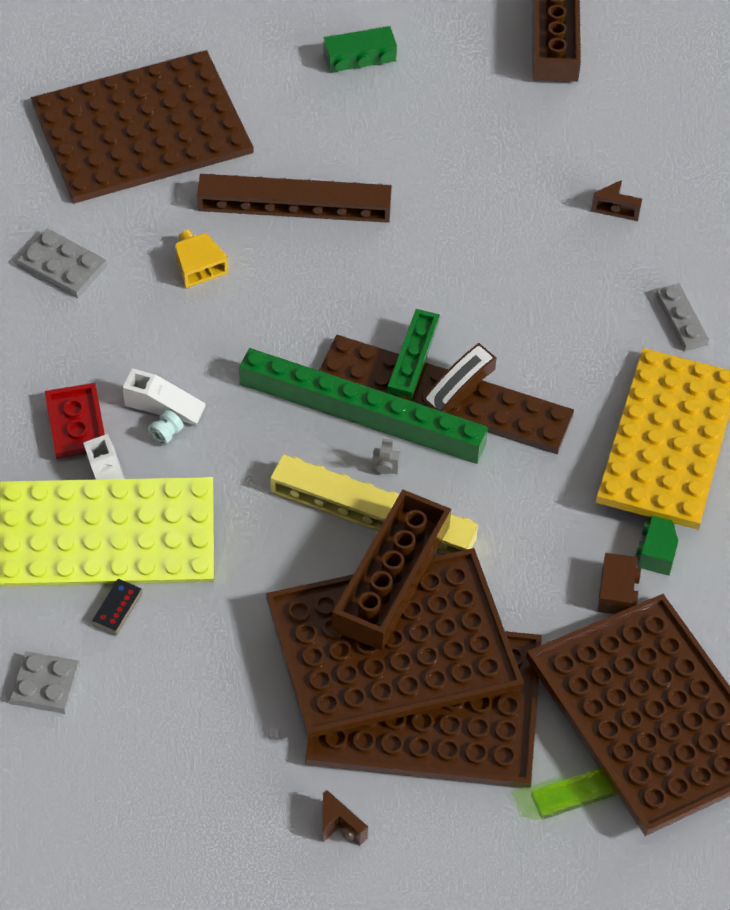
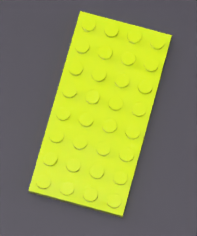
(106, 531)

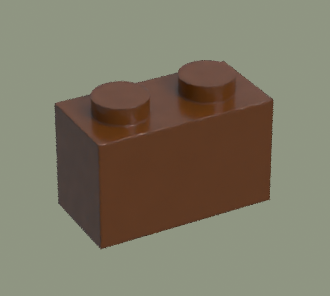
(617, 583)

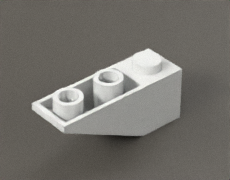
(155, 395)
(103, 458)

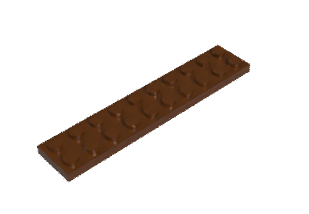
(491, 405)

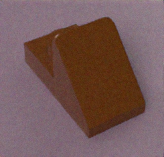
(612, 203)
(337, 816)

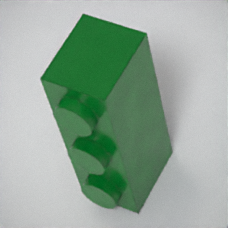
(360, 49)

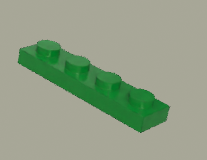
(413, 353)

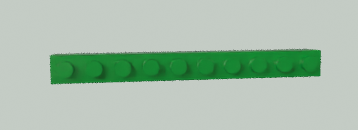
(363, 405)

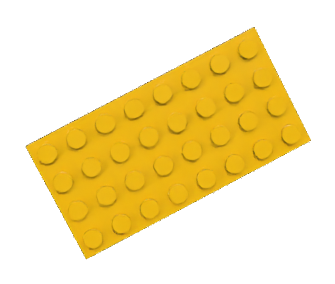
(668, 439)

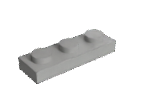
(682, 317)

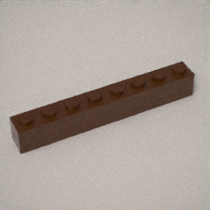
(294, 198)

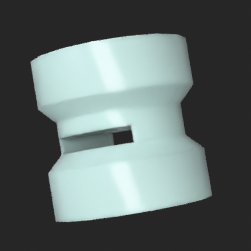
(165, 427)

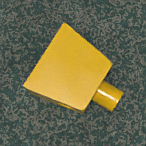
(199, 258)

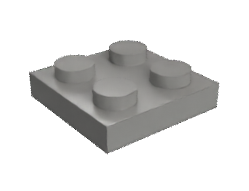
(45, 682)

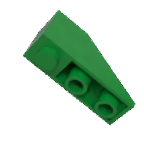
(659, 546)

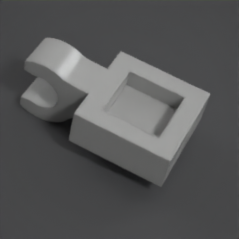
(385, 459)

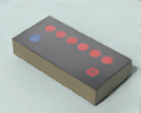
(117, 607)

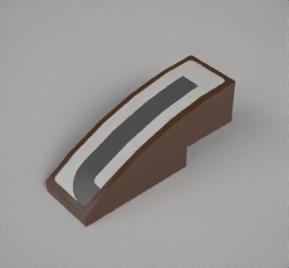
(461, 379)

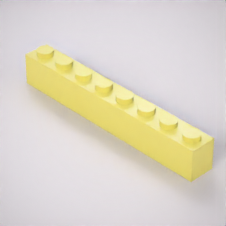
(354, 500)

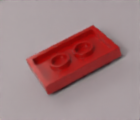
(74, 418)

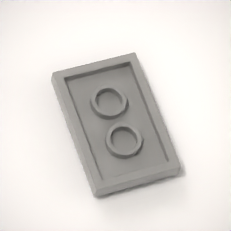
(62, 263)

